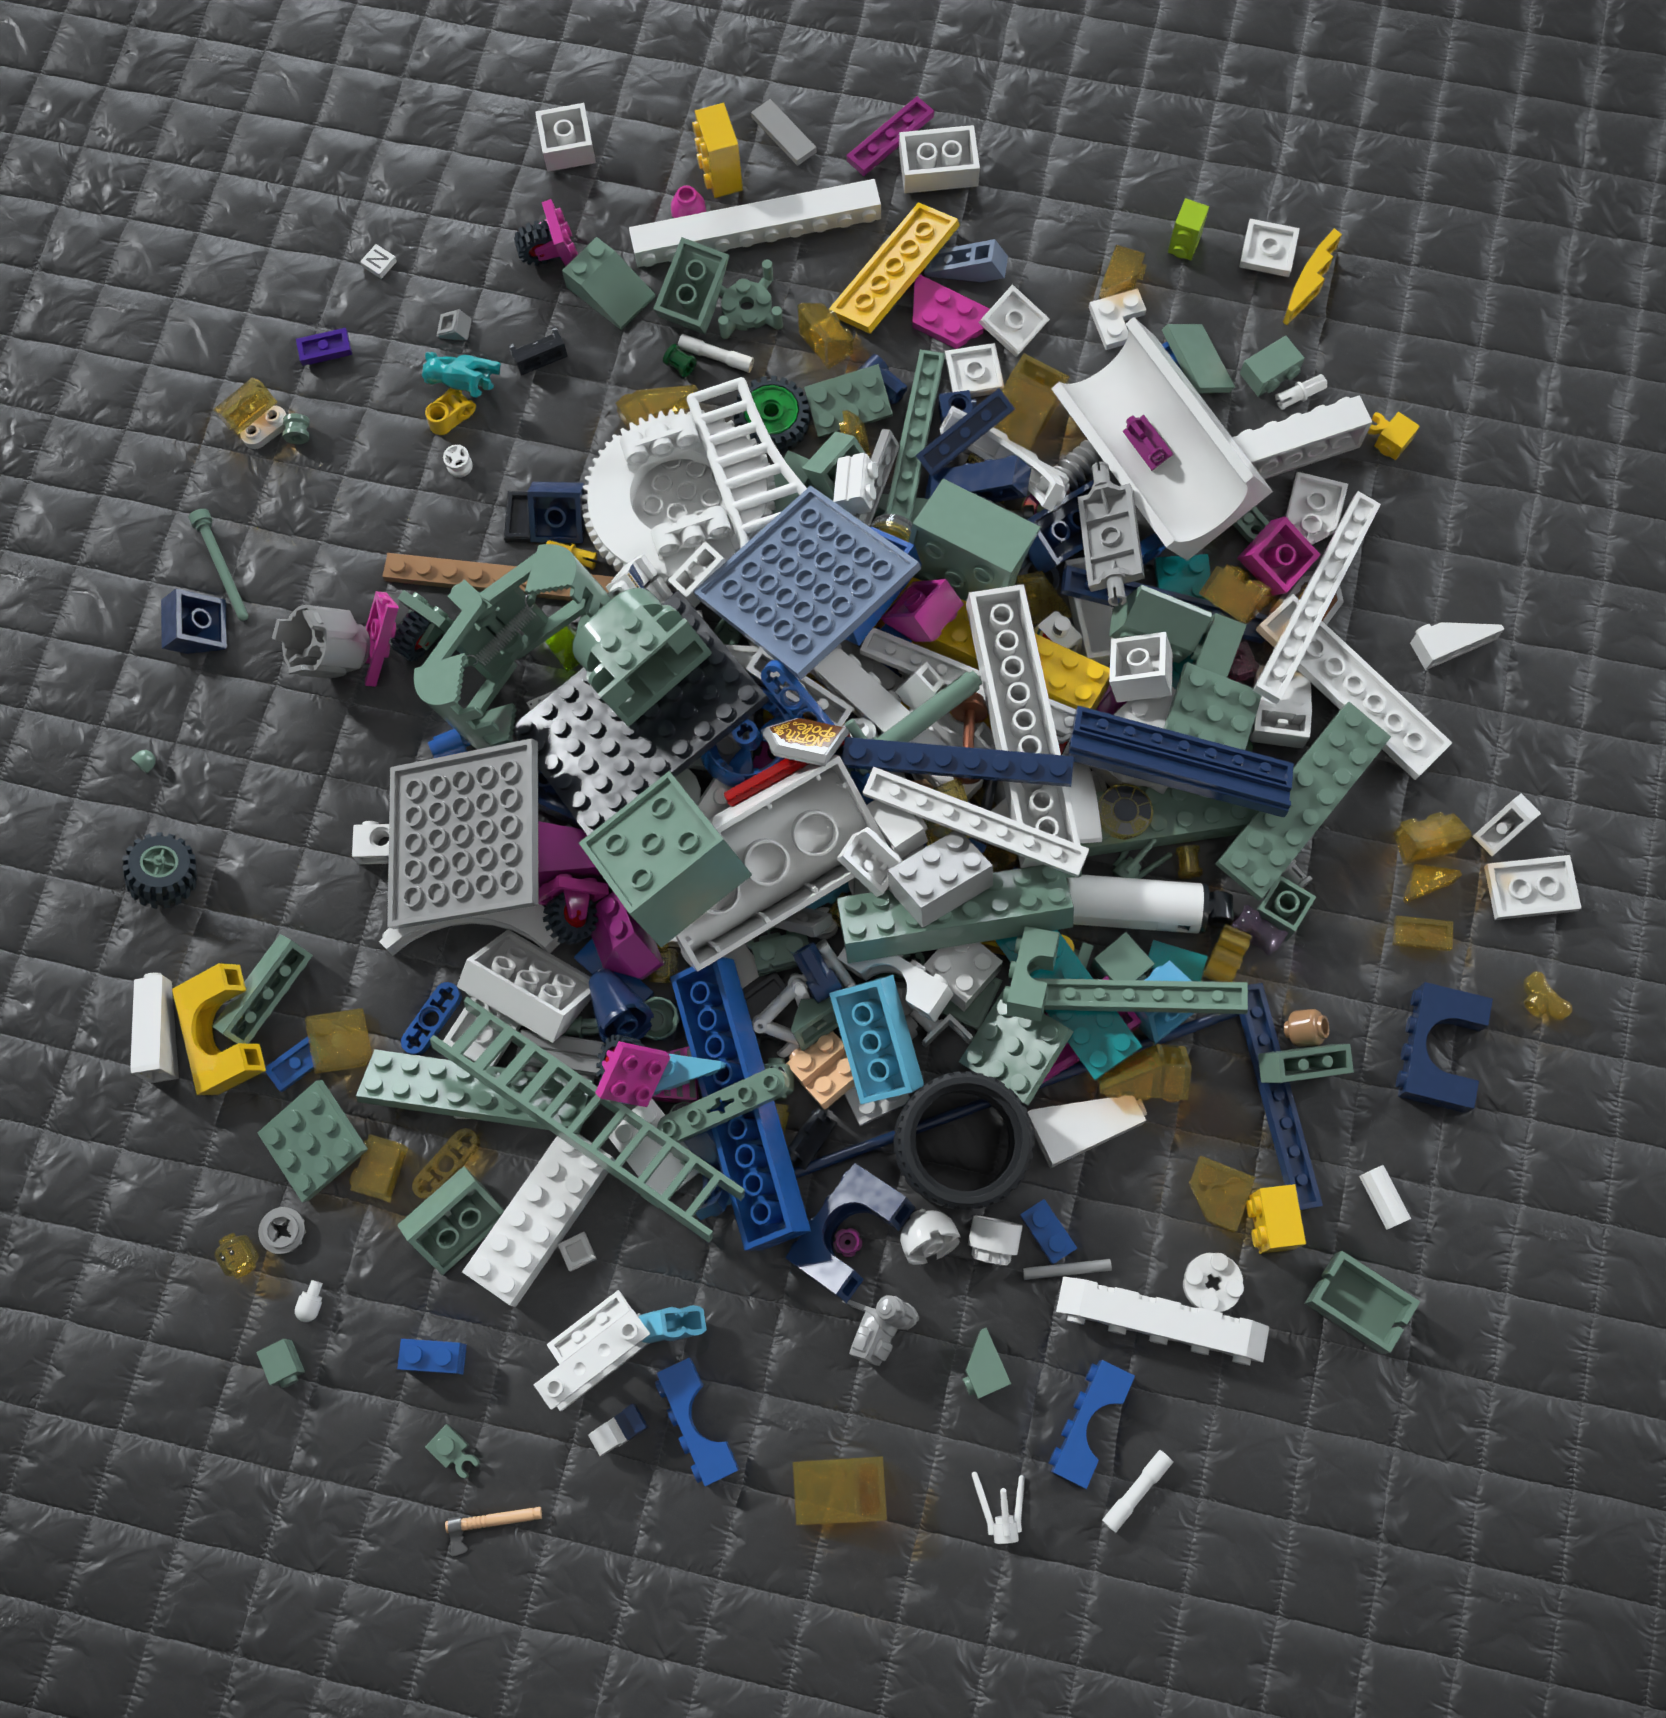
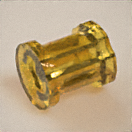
(1189, 861)

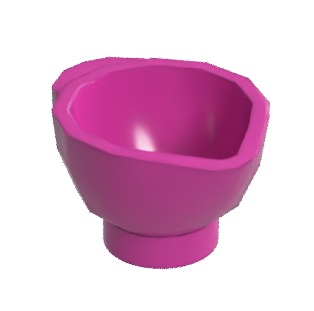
(687, 202)

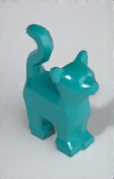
(461, 372)

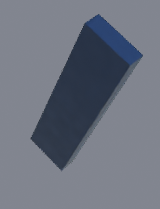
(965, 432)

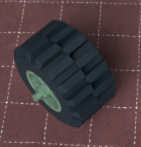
(159, 870)

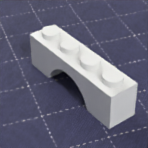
(925, 684)
(925, 992)

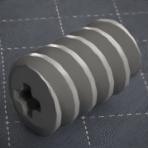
(1079, 464)

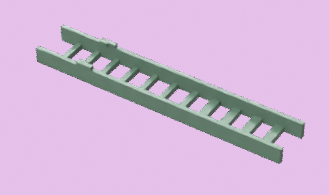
(545, 1118)

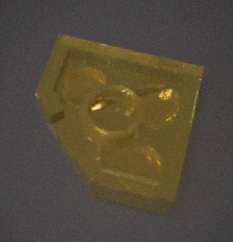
(1220, 1192)

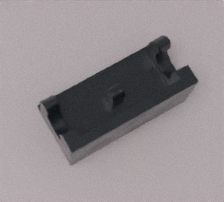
(539, 353)

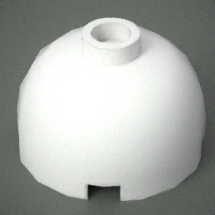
(928, 1234)

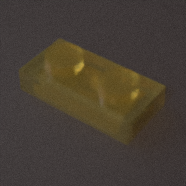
(1423, 933)

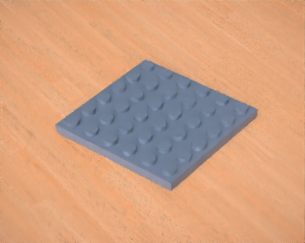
(806, 581)

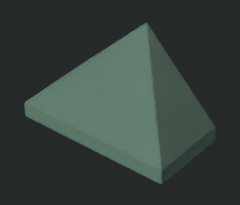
(813, 1021)

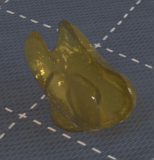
(1543, 999)

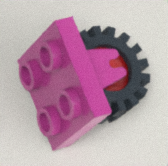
(546, 239)
(569, 906)
(629, 1070)

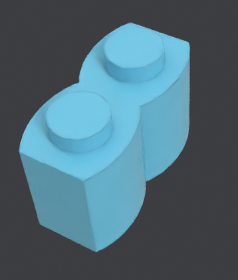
(674, 1323)

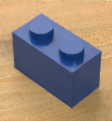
(432, 1356)

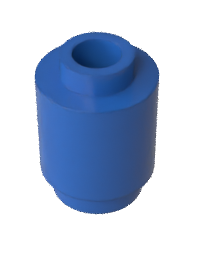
(448, 744)

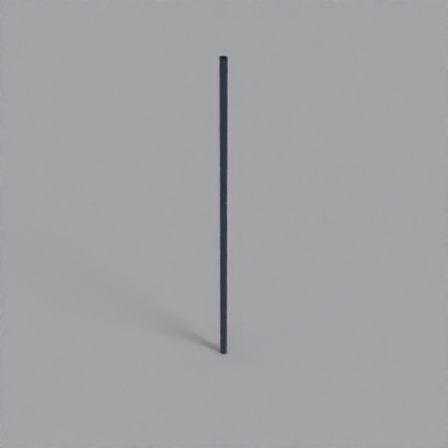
(981, 1104)

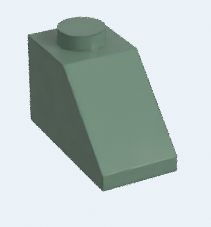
(984, 1368)

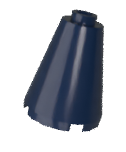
(618, 1007)

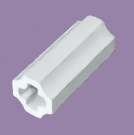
(1385, 1197)

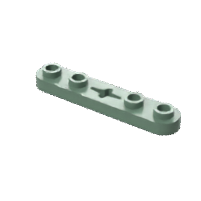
(746, 1094)

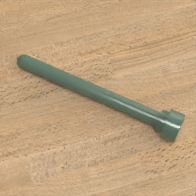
(201, 521)

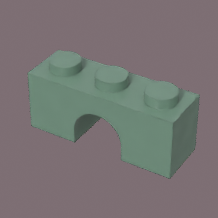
(1035, 951)

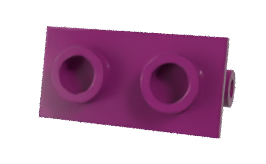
(1147, 441)

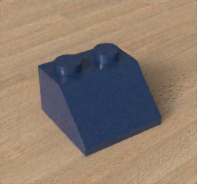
(556, 512)
(193, 622)

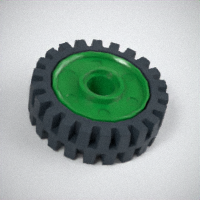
(789, 406)

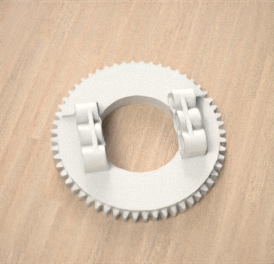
(628, 459)

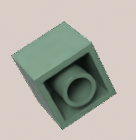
(1285, 905)
(1122, 961)

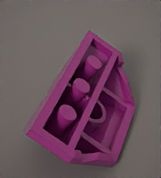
(622, 941)

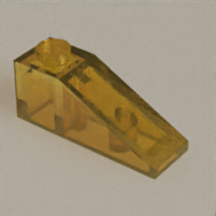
(651, 401)

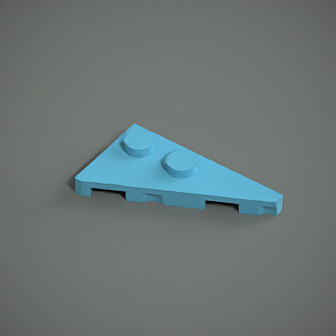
(683, 1069)

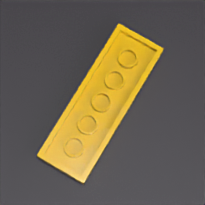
(894, 267)

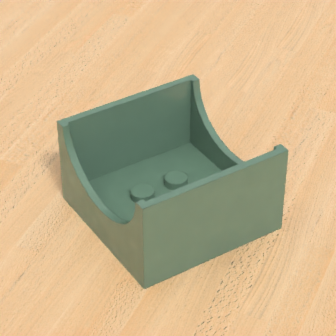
(969, 541)
(664, 859)

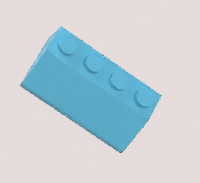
(877, 1040)

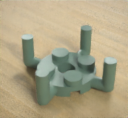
(751, 292)

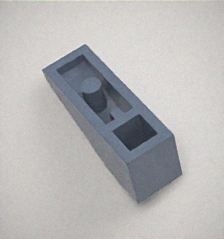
(969, 262)

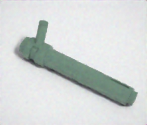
(925, 714)

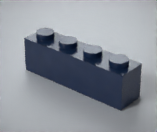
(992, 479)

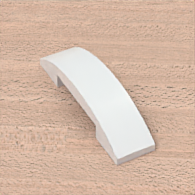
(1085, 804)

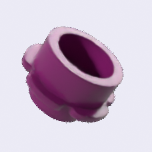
(849, 1234)

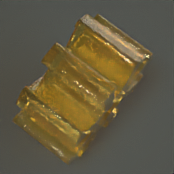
(1227, 954)

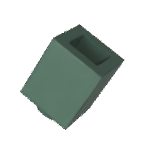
(281, 1363)

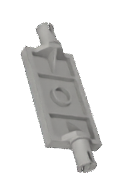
(1110, 536)

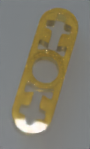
(433, 1164)

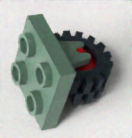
(419, 626)

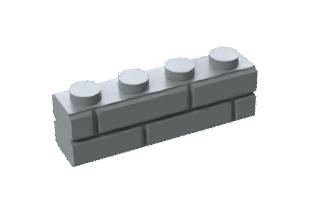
(574, 1052)

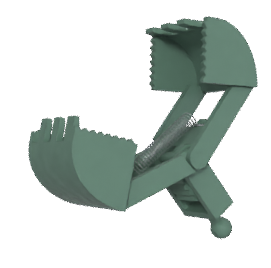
(490, 622)

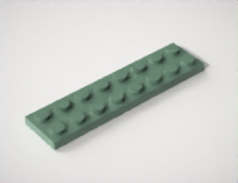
(1318, 785)
(447, 1089)

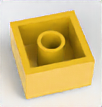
(1276, 1219)

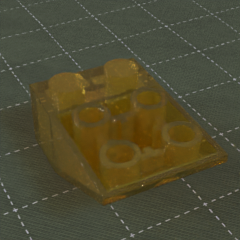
(1032, 398)
(1236, 594)
(1149, 1073)
(839, 1491)

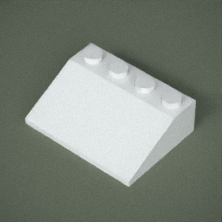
(526, 985)

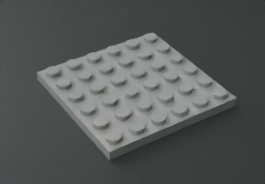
(463, 835)

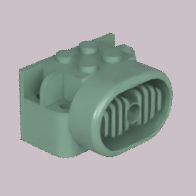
(637, 652)

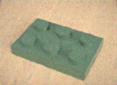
(857, 392)

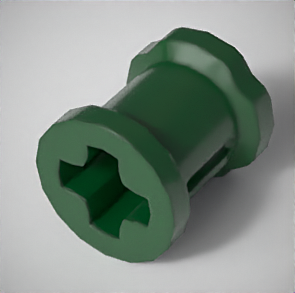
(679, 360)

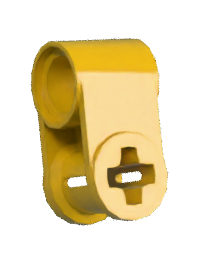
(452, 409)

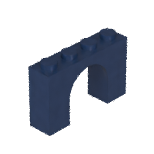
(1420, 1076)
(855, 1194)

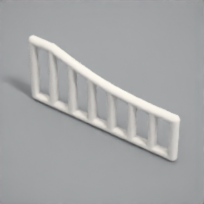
(717, 463)

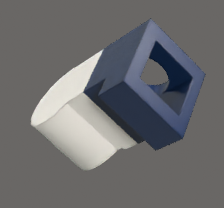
(618, 1430)

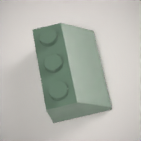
(1155, 612)
(452, 1220)

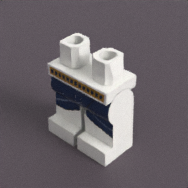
(636, 575)

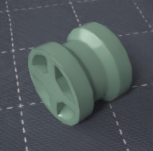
(296, 428)

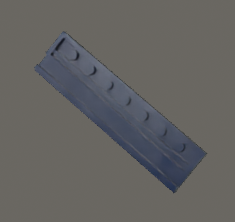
(1181, 761)

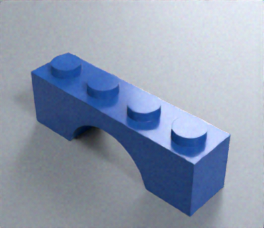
(680, 1386)
(1075, 1459)

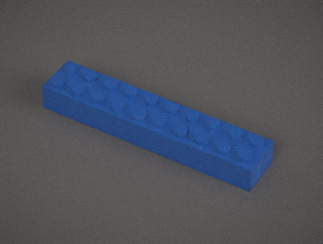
(752, 1144)

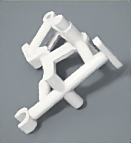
(796, 989)

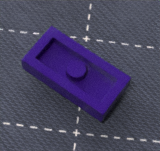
(324, 346)

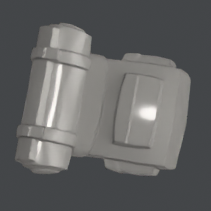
(879, 1327)

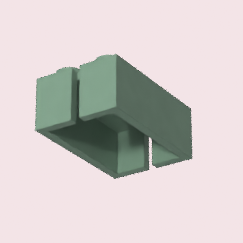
(1362, 1302)

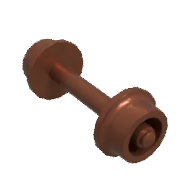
(970, 712)

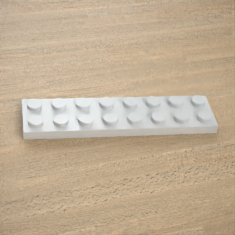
(1348, 678)

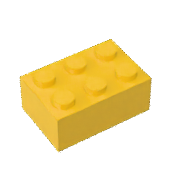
(717, 150)

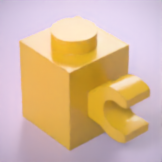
(1394, 434)

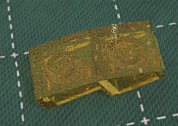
(854, 426)

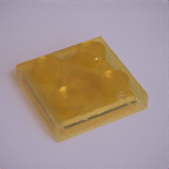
(338, 1040)

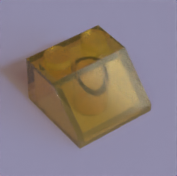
(824, 333)
(1430, 837)

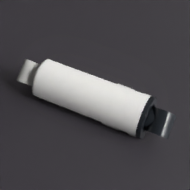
(1148, 904)

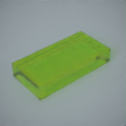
(562, 647)

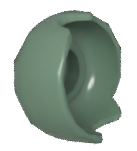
(664, 1020)

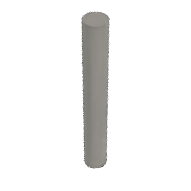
(1067, 1269)

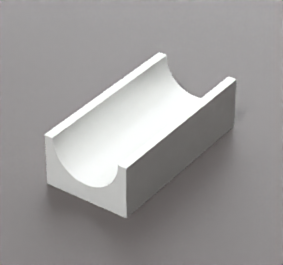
(1206, 478)
(791, 848)

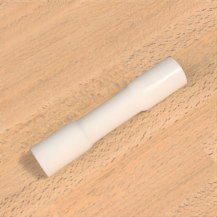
(731, 358)
(1150, 1475)

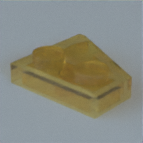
(1042, 597)

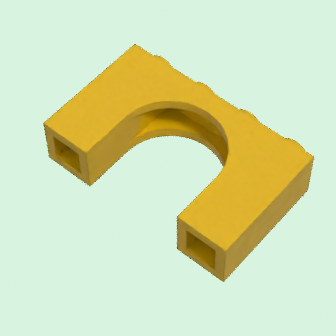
(196, 1008)

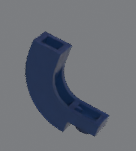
(704, 1147)

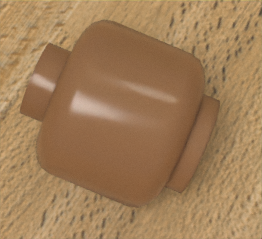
(1306, 1028)

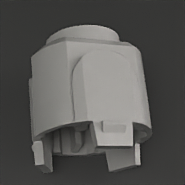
(322, 641)

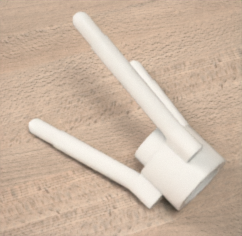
(1005, 1528)

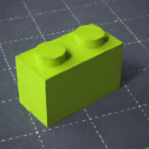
(1188, 229)

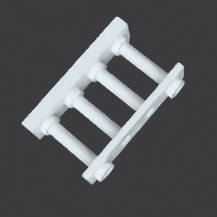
(593, 1362)

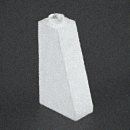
(153, 1030)
(1080, 1126)

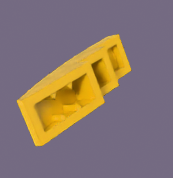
(1311, 278)

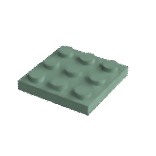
(1212, 707)
(1016, 1049)
(312, 1141)

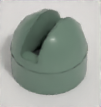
(144, 760)

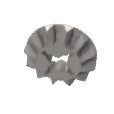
(268, 1233)

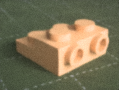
(823, 1069)

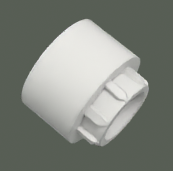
(994, 1239)

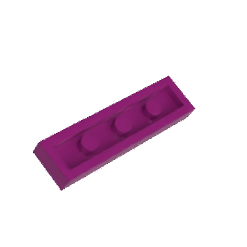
(886, 138)

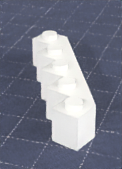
(1162, 1320)

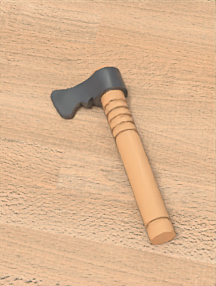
(457, 1525)

